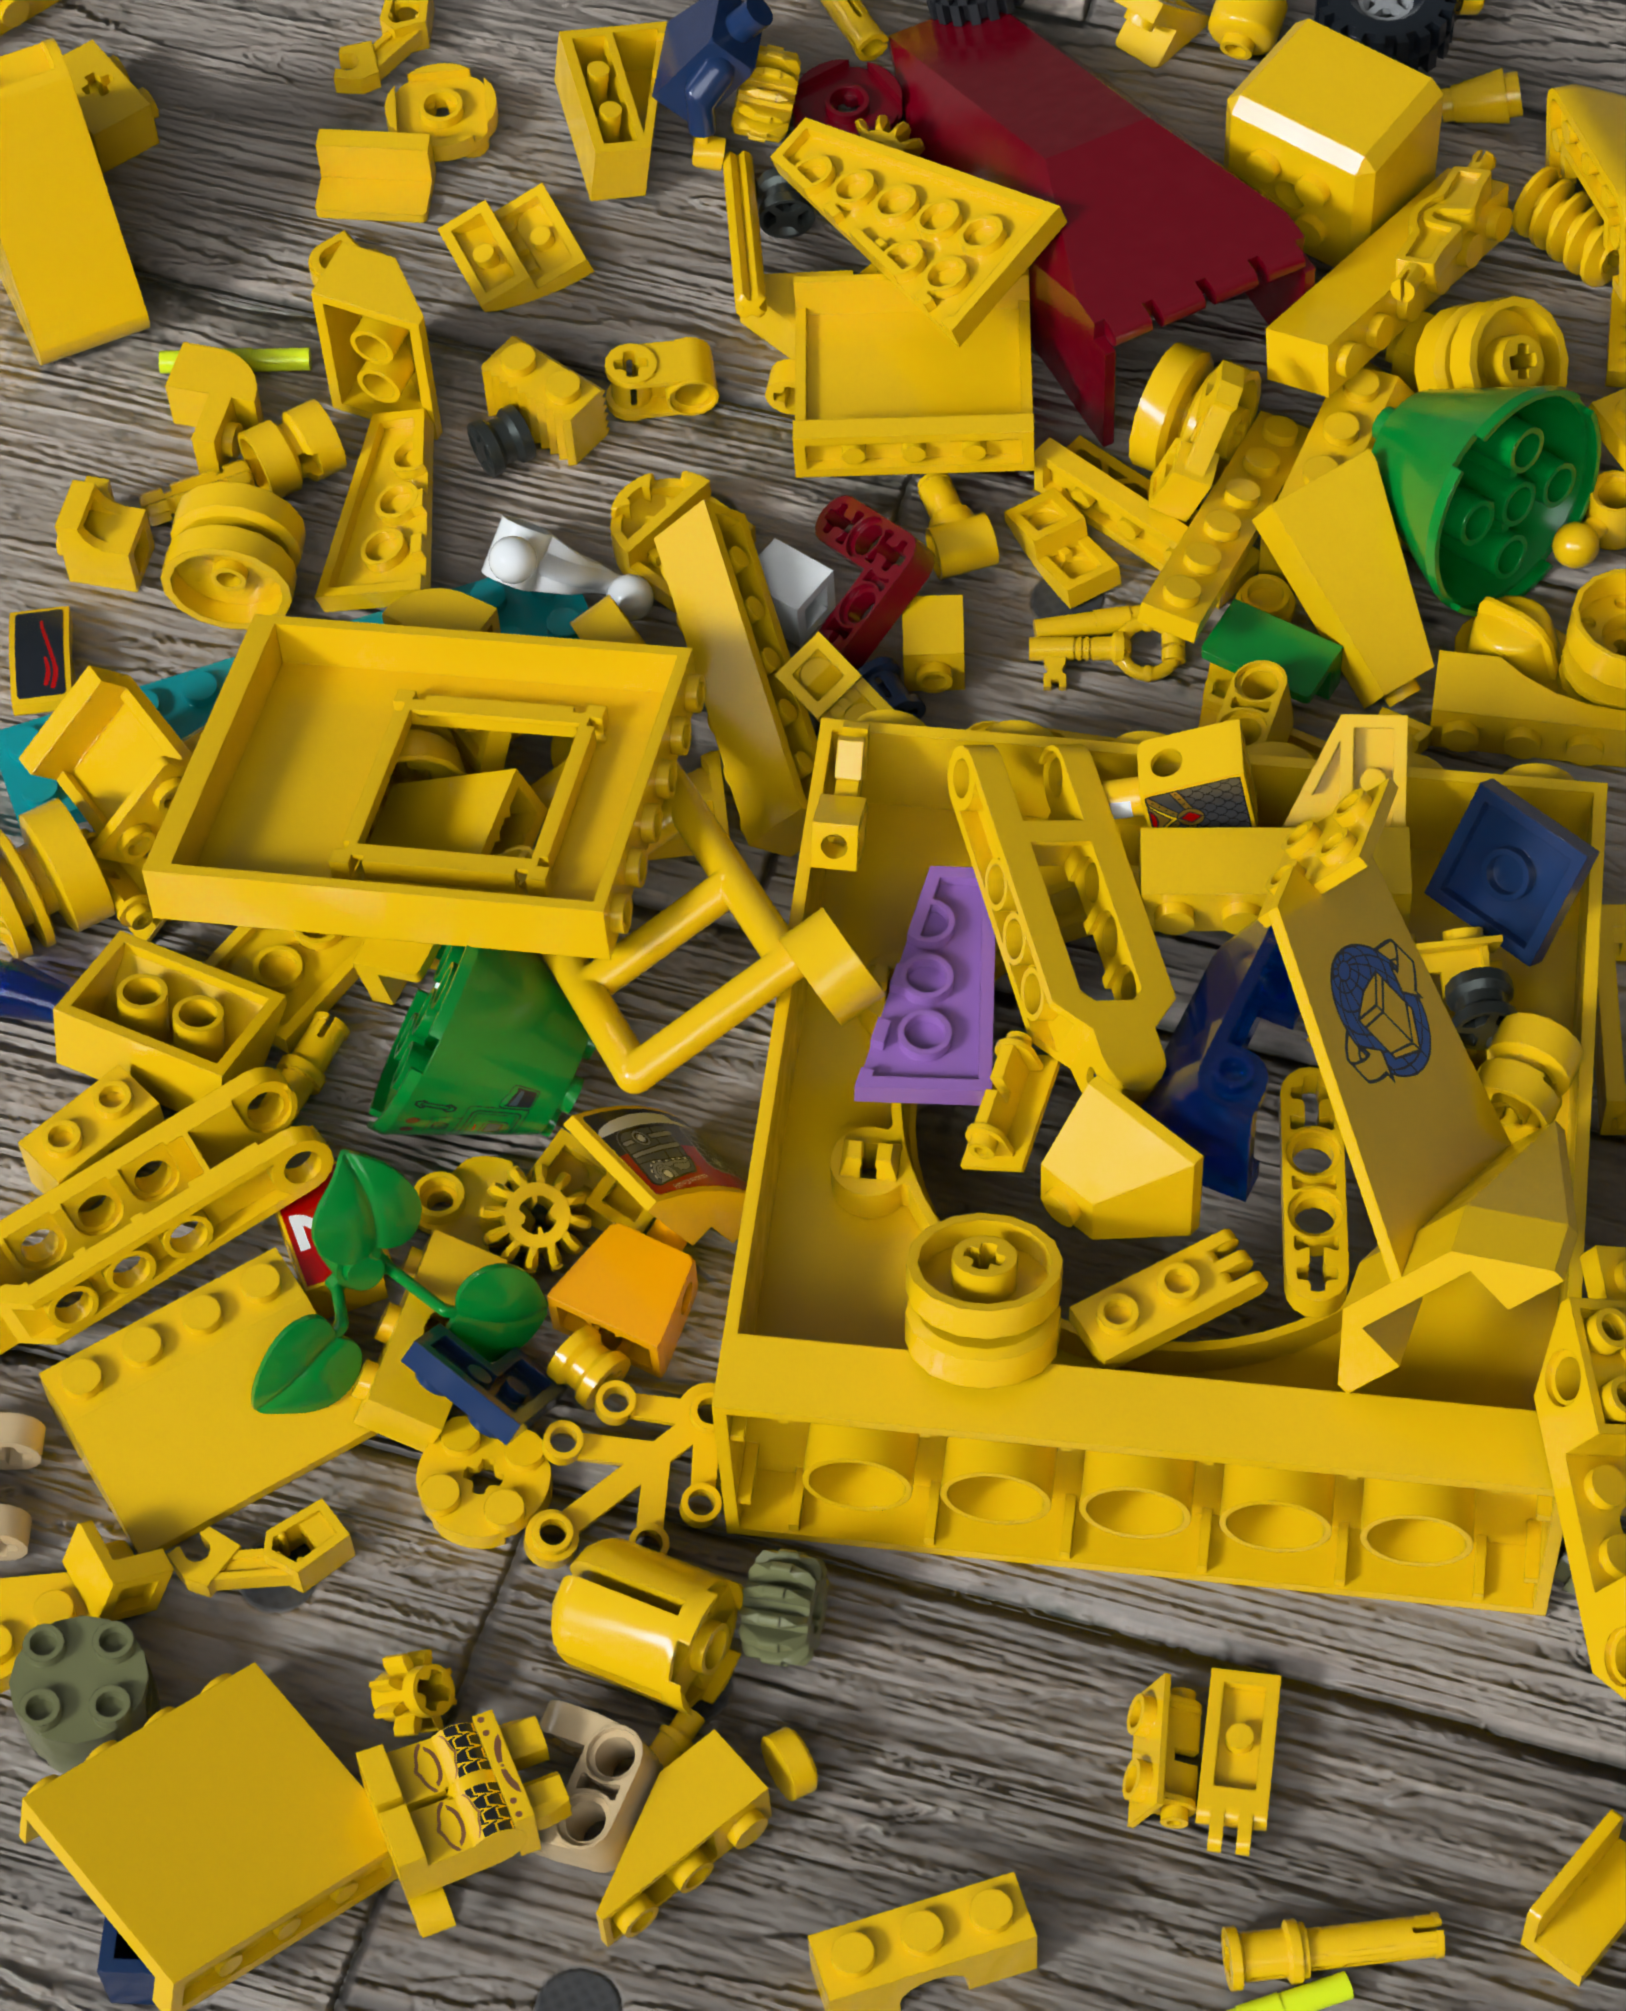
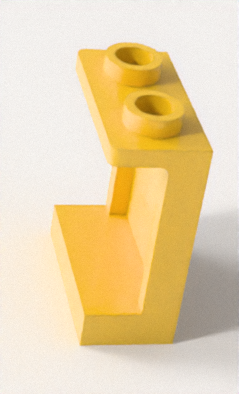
(112, 761)

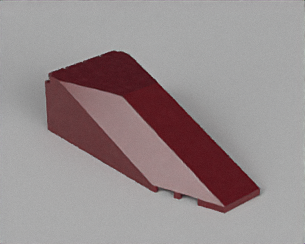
(1141, 202)

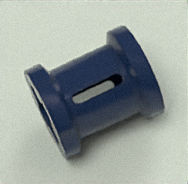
(892, 686)

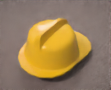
(1517, 632)

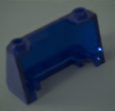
(1210, 1076)

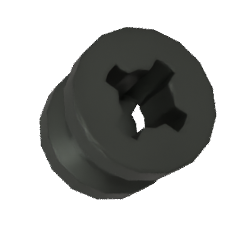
(782, 208)
(501, 440)
(1480, 1004)

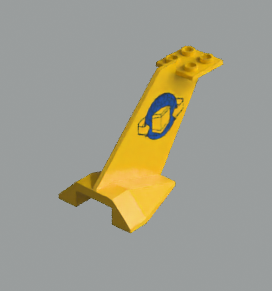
(1407, 1099)

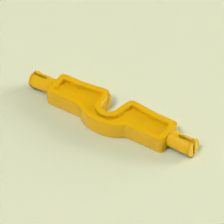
(1438, 223)

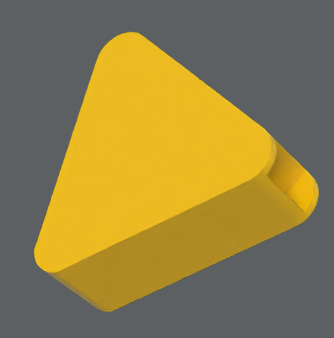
(57, 222)

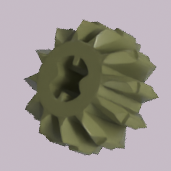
(784, 1607)

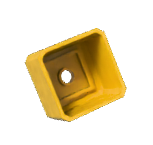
(1333, 136)

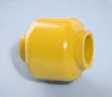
(1246, 26)

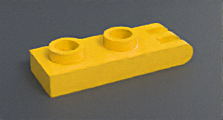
(1166, 1300)

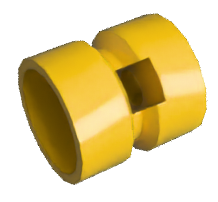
(294, 449)
(1529, 1071)

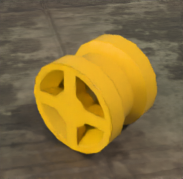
(587, 1365)

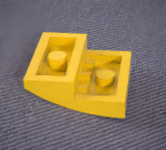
(515, 251)

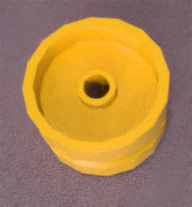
(1491, 345)
(1172, 402)
(233, 554)
(983, 1300)

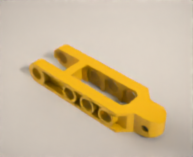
(1084, 1034)
(216, 1169)

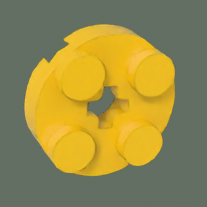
(469, 103)
(500, 1512)

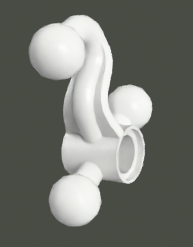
(540, 562)

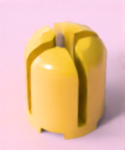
(647, 1623)

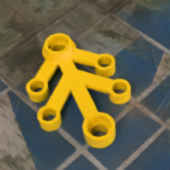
(641, 1464)

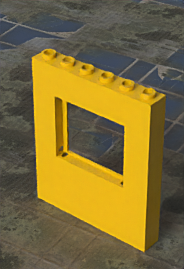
(310, 741)

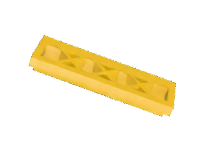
(1117, 503)

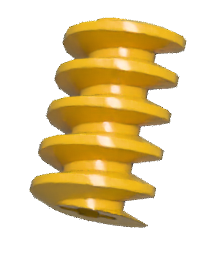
(1565, 227)

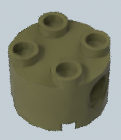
(80, 1688)

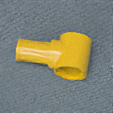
(954, 533)

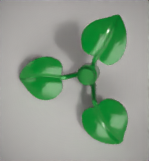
(358, 1216)

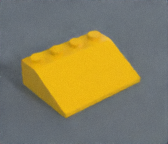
(170, 1411)

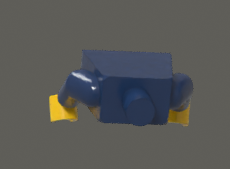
(704, 61)

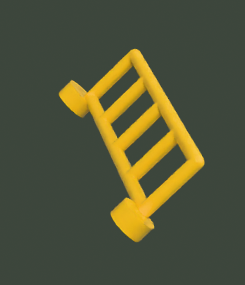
(809, 950)

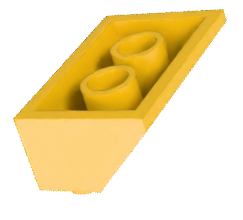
(373, 336)
(164, 1021)

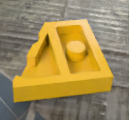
(1356, 756)

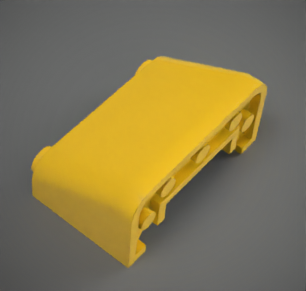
(1590, 144)

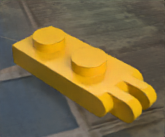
(1238, 1755)

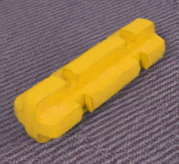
(162, 504)

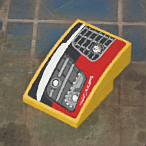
(664, 1168)

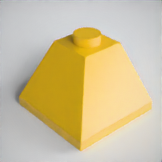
(1121, 1171)

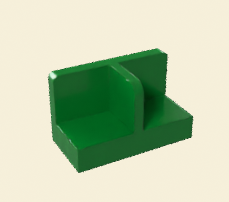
(1253, 635)

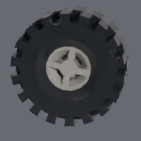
(1401, 29)

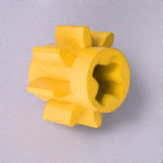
(413, 1693)

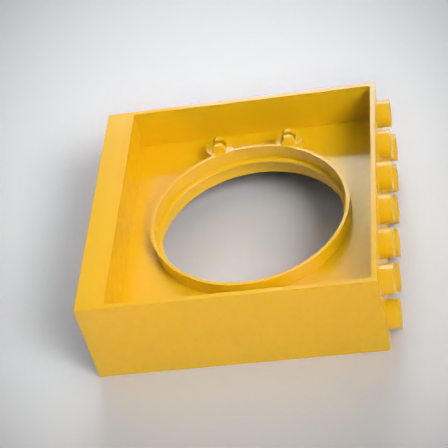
(1201, 1452)

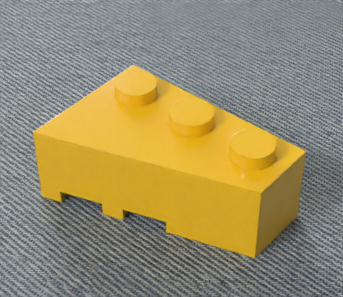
(608, 103)

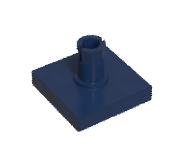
(1511, 871)

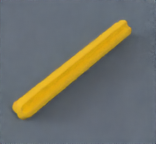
(744, 235)

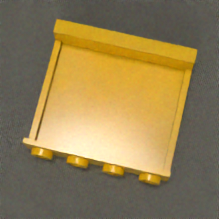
(896, 394)
(213, 1835)

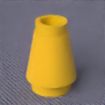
(1484, 99)

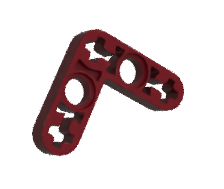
(880, 583)

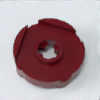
(835, 83)

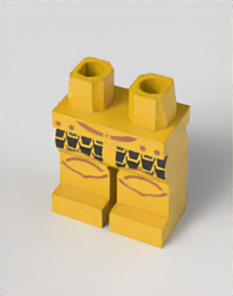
(459, 1801)

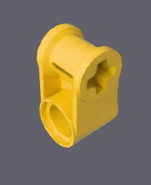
(667, 378)

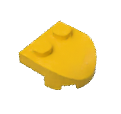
(646, 510)

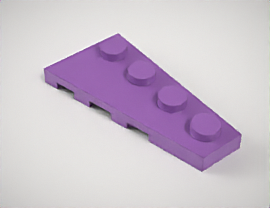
(940, 1002)

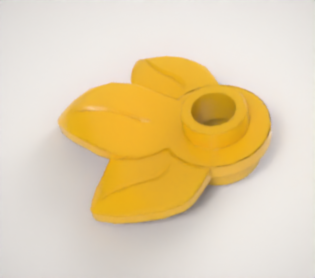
(466, 1193)

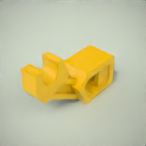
(405, 30)
(1190, 466)
(842, 817)
(233, 1568)

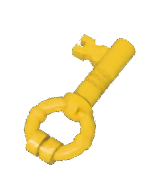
(1114, 648)

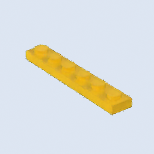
(1223, 529)

